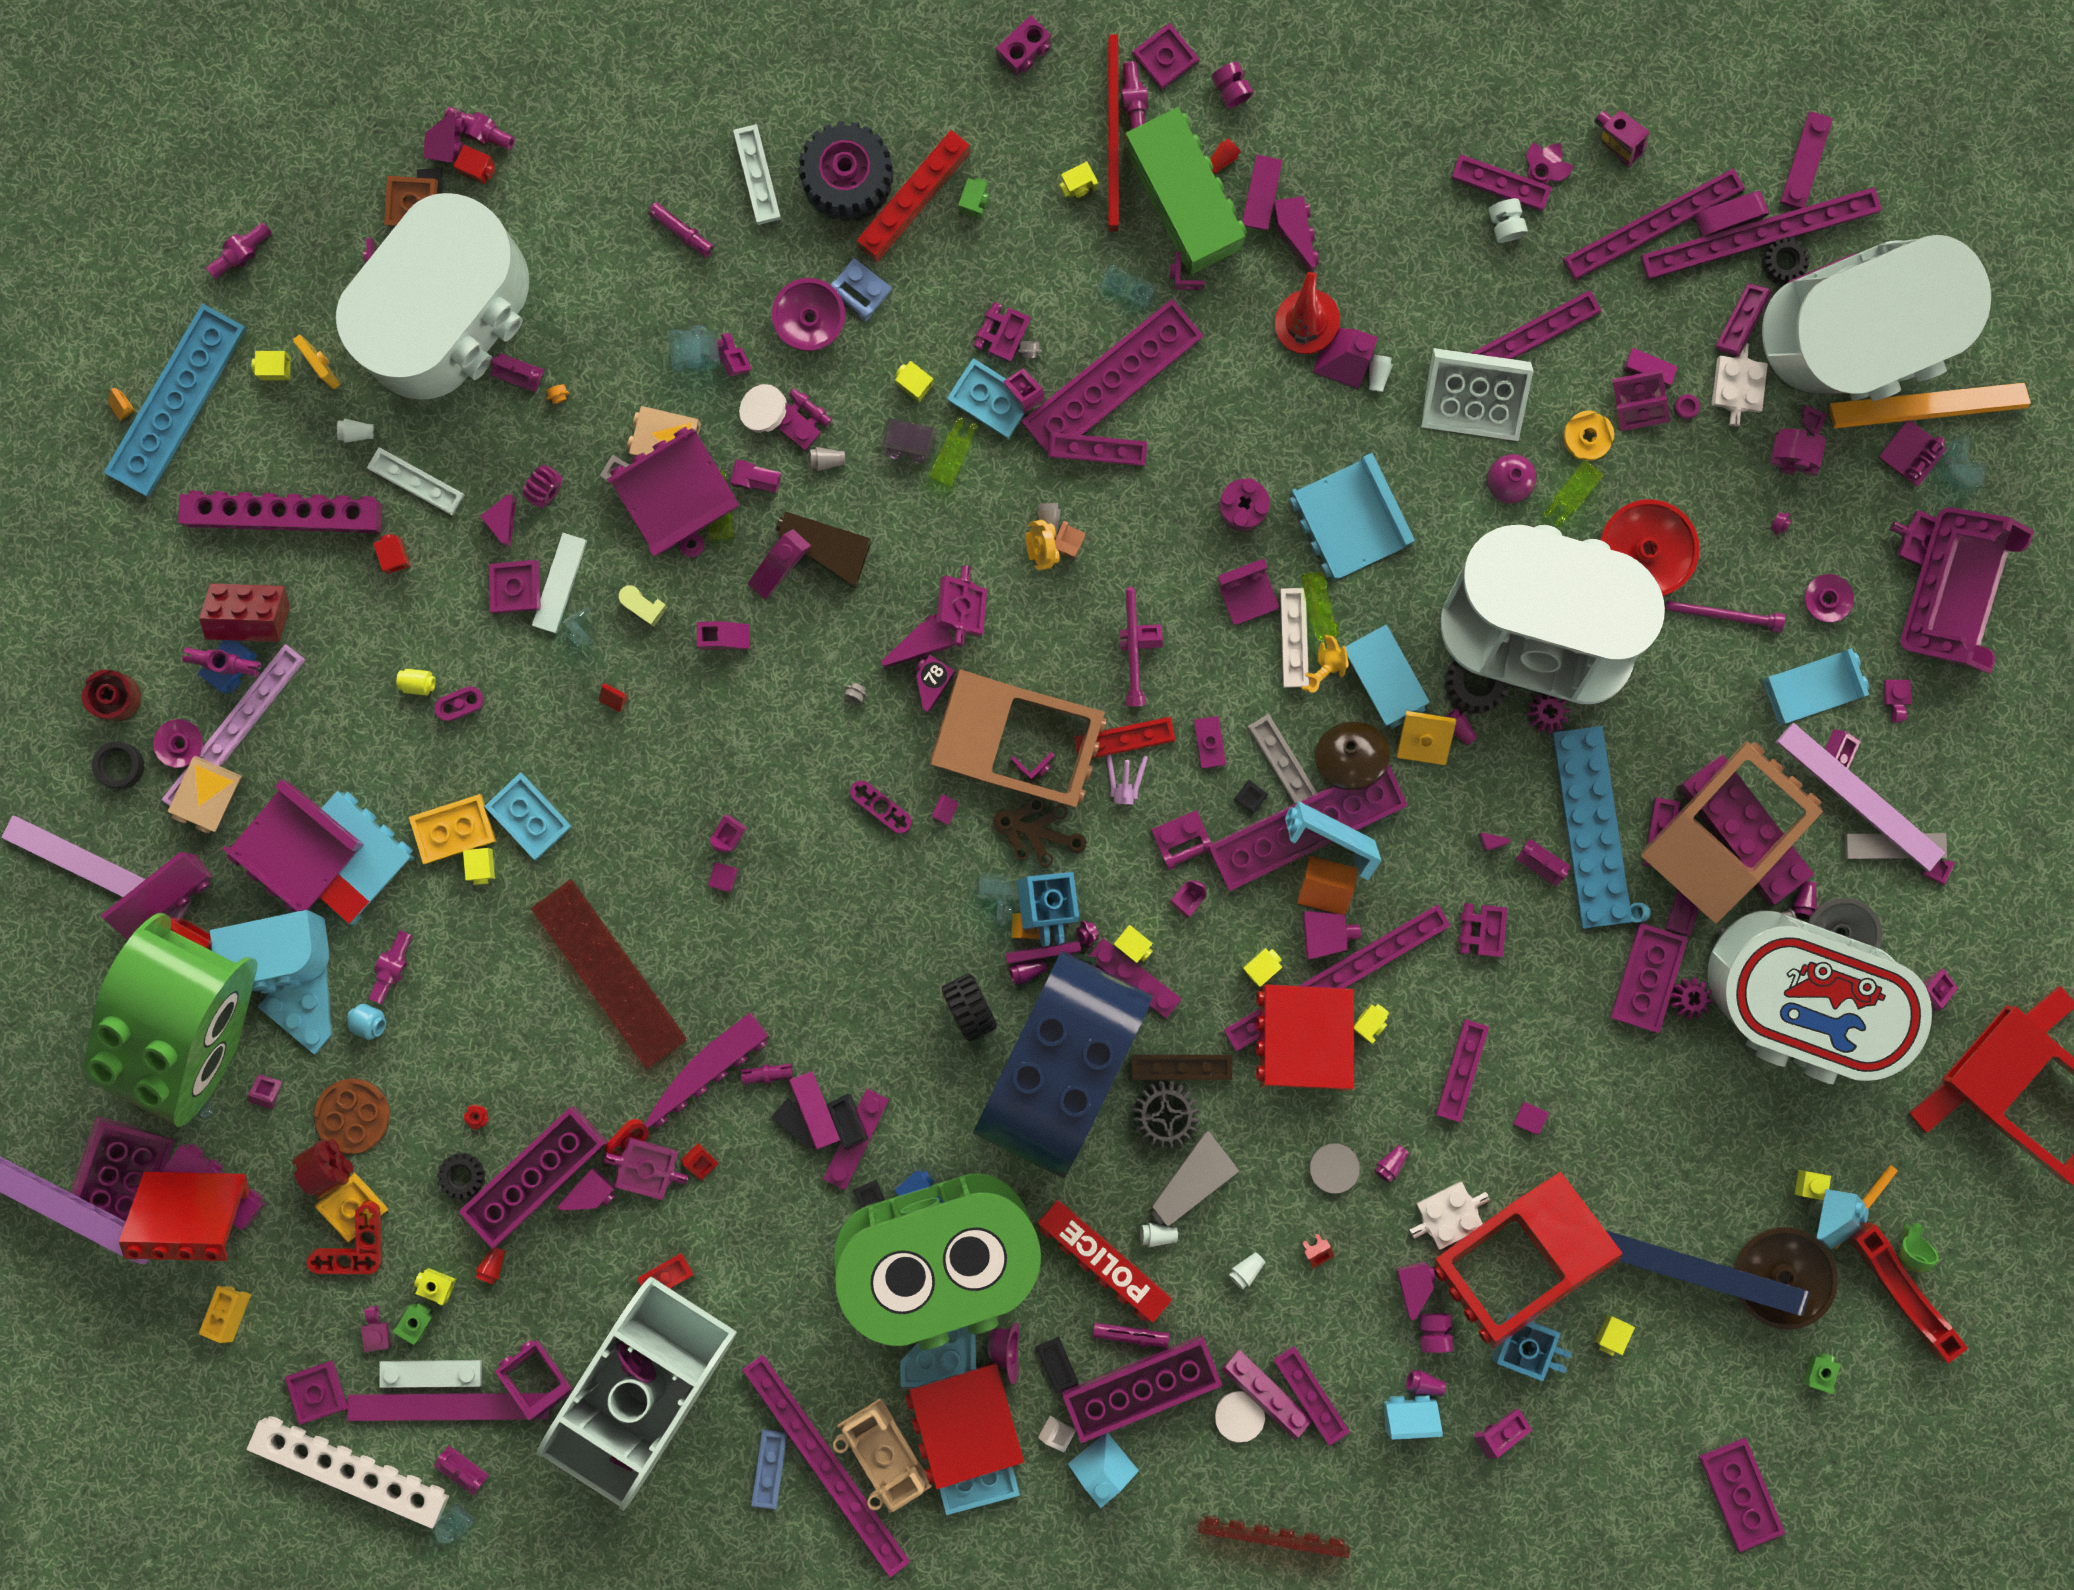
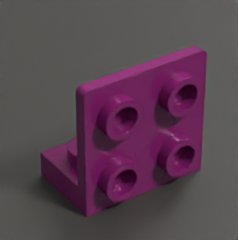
(1247, 592)

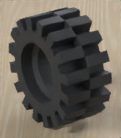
(1785, 246)
(476, 1176)

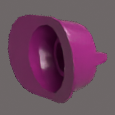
(1004, 1349)

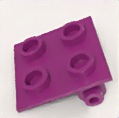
(1913, 452)

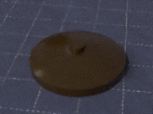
(1795, 1260)

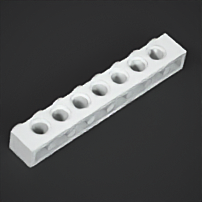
(264, 1444)

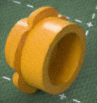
(557, 394)

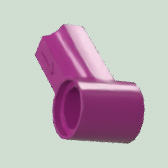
(754, 477)

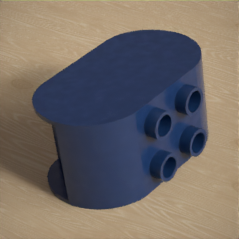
(1063, 1065)

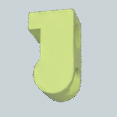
(636, 603)

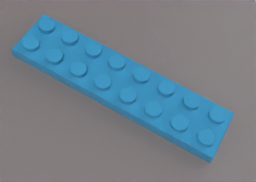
(175, 400)
(1592, 827)

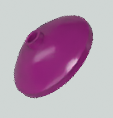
(807, 298)

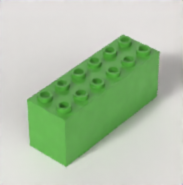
(1185, 190)

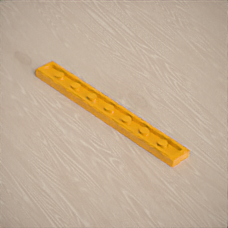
(1929, 405)

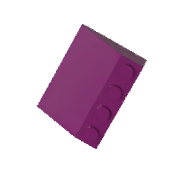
(116, 1162)

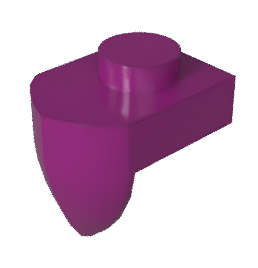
(727, 834)
(1188, 897)

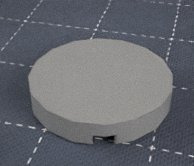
(1334, 1168)

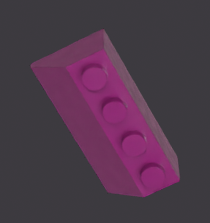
(159, 893)

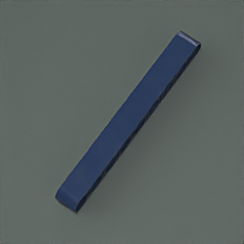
(1711, 1275)

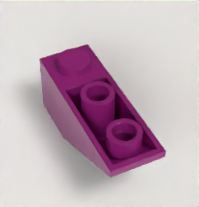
(1293, 227)

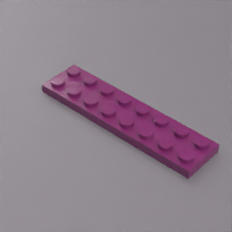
(1115, 375)
(1268, 844)

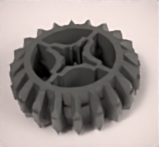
(1144, 1118)

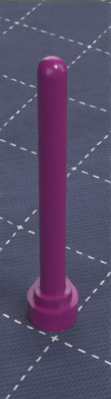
(1773, 622)
(1135, 695)

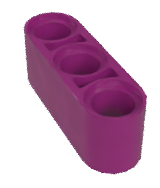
(1732, 213)

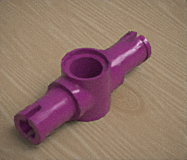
(1134, 95)
(484, 129)
(238, 250)
(233, 664)
(390, 967)

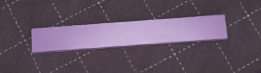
(247, 711)
(1860, 797)
(75, 859)

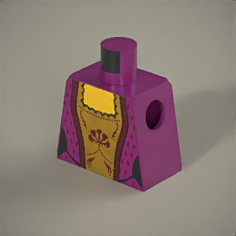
(1623, 136)

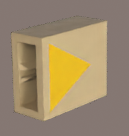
(656, 426)
(204, 794)

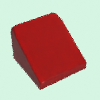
(612, 697)
(699, 1161)

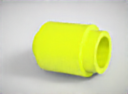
(415, 682)

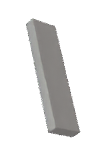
(1281, 759)
(1880, 847)

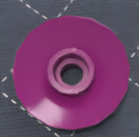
(1839, 592)
(166, 743)
(635, 1363)

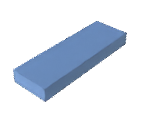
(769, 1469)

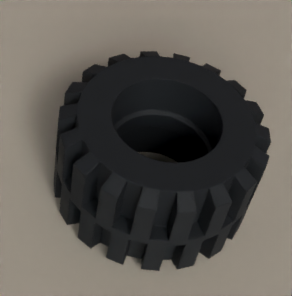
(1466, 701)
(969, 1007)

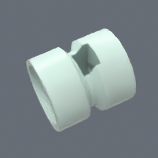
(1510, 228)

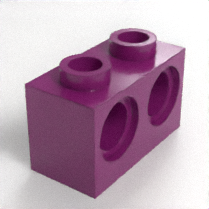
(1019, 42)

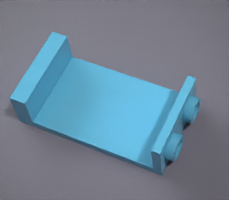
(1386, 676)
(1816, 686)
(1365, 848)

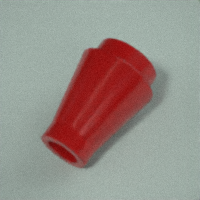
(1224, 155)
(491, 1266)

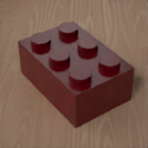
(244, 612)

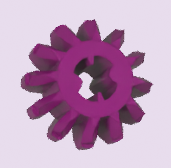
(542, 486)
(1543, 719)
(1682, 998)

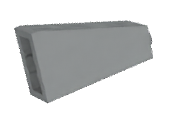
(1197, 1177)

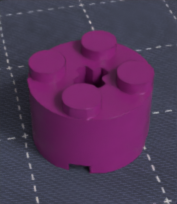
(1798, 452)
(1247, 491)

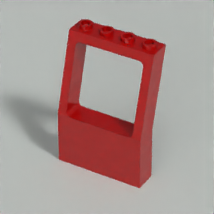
(2000, 1068)
(1563, 1234)

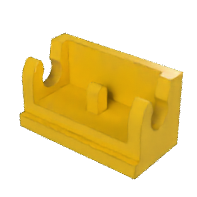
(224, 1314)

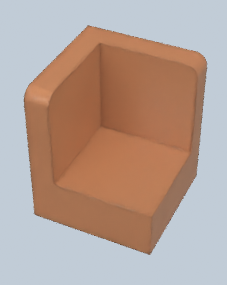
(1069, 541)

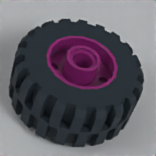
(850, 191)

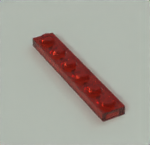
(1284, 1538)

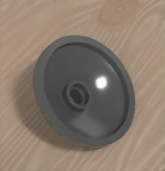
(1852, 915)

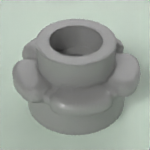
(1029, 349)
(855, 693)

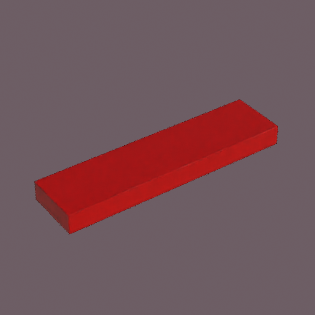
(1132, 737)

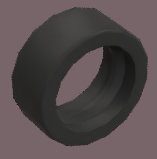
(100, 757)

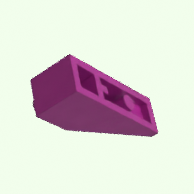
(778, 563)
(922, 641)

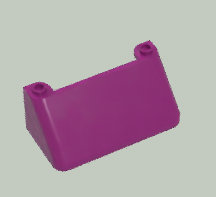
(1960, 586)

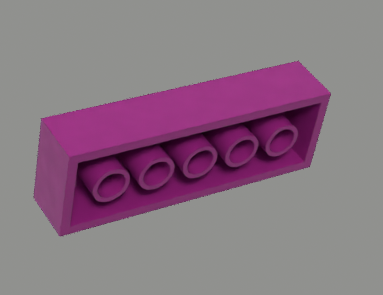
(1746, 830)
(533, 1177)
(1141, 1388)

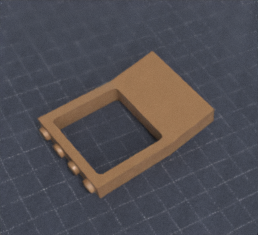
(975, 727)
(1702, 864)

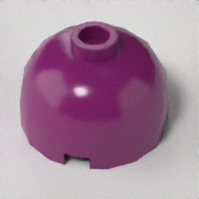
(1511, 478)

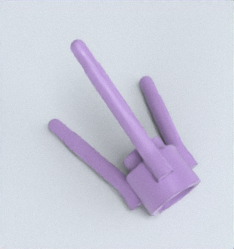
(1123, 793)

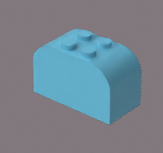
(285, 946)

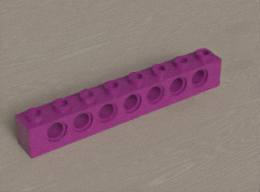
(193, 504)

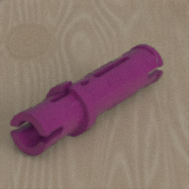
(689, 236)
(1131, 1335)

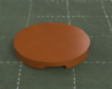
(352, 1115)

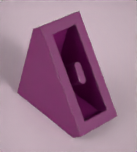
(1024, 390)
(501, 519)
(1940, 989)

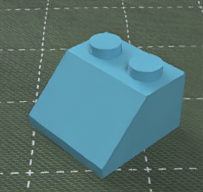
(1840, 1217)
(1412, 1417)

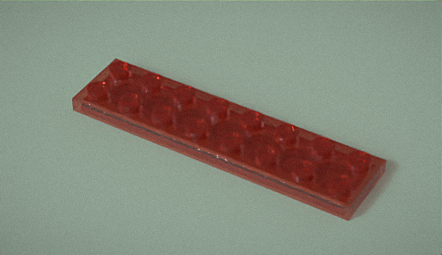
(609, 973)

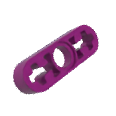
(870, 790)

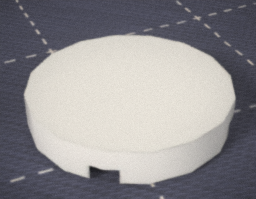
(763, 408)
(1239, 1417)

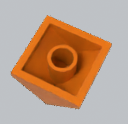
(1327, 885)

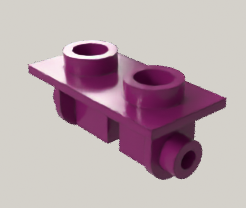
(516, 372)
(1543, 862)
(461, 1470)

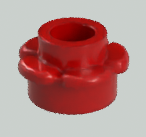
(482, 1116)

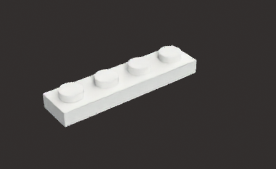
(1294, 637)

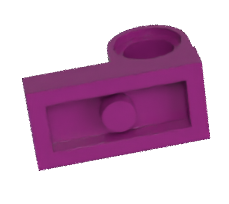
(1503, 1434)

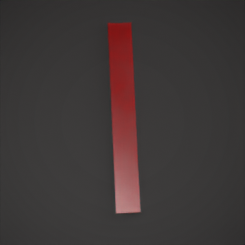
(1113, 154)
(1945, 1100)

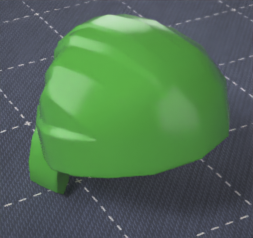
(1916, 1252)

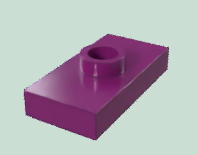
(1209, 742)

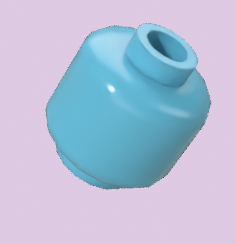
(366, 1021)

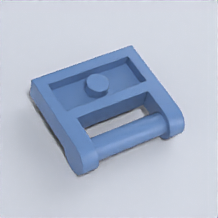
(865, 284)

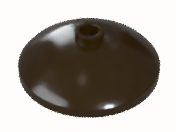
(1356, 767)

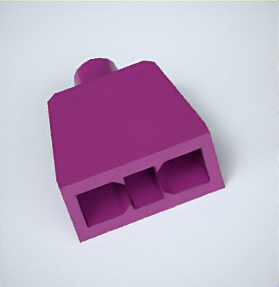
(1327, 933)

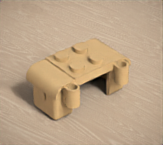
(884, 1456)

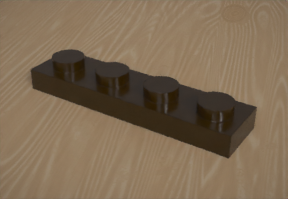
(1181, 1067)

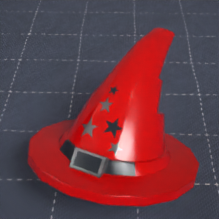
(1307, 319)

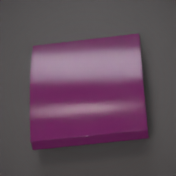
(1641, 400)

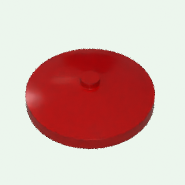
(1657, 538)

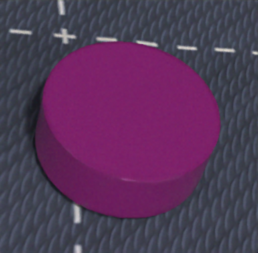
(1686, 406)

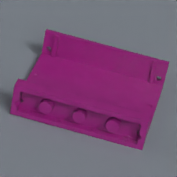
(673, 490)
(293, 848)

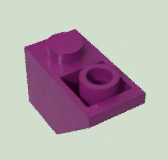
(443, 139)
(723, 636)

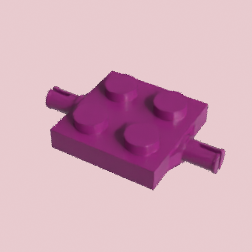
(1915, 537)
(961, 606)
(645, 1168)

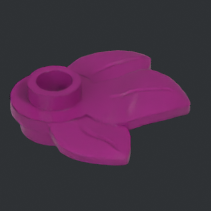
(1548, 161)

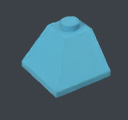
(1103, 1469)

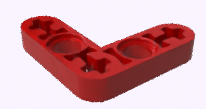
(362, 1249)

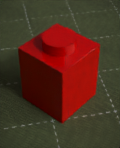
(474, 165)
(391, 553)

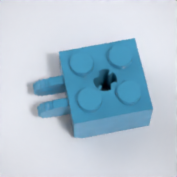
(1037, 913)
(1538, 1358)

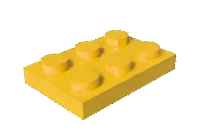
(452, 829)

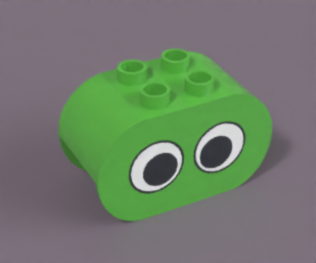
(167, 1022)
(931, 1267)

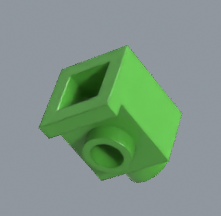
(974, 197)
(424, 1318)
(1813, 1373)

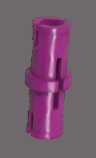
(767, 1074)

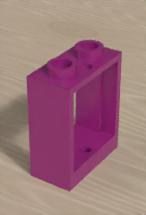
(547, 1402)

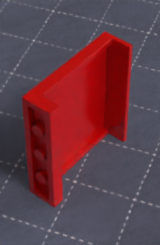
(1305, 1037)
(182, 1216)
(964, 1426)

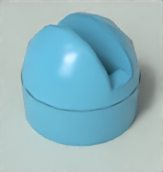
(1637, 915)

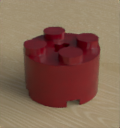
(98, 691)
(322, 1169)

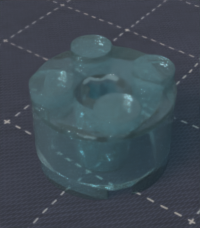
(693, 349)

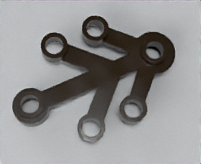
(1035, 830)

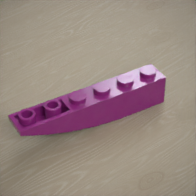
(710, 1065)

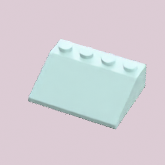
(1476, 394)

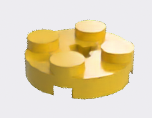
(1594, 423)
(1041, 544)

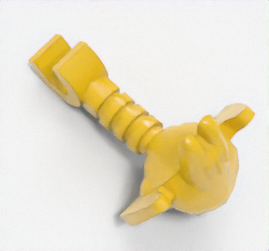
(1331, 659)

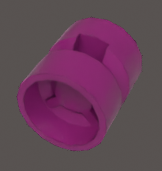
(1231, 83)
(1436, 1332)

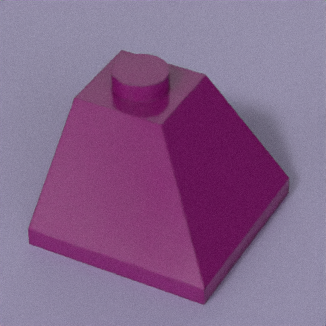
(1346, 357)

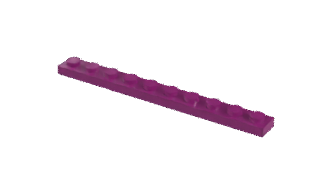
(1760, 233)
(1355, 966)
(826, 1465)

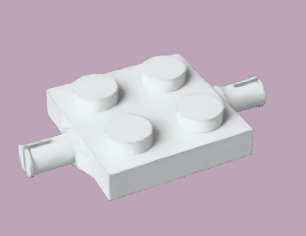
(1739, 385)
(1449, 1215)

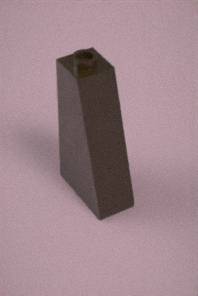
(831, 547)

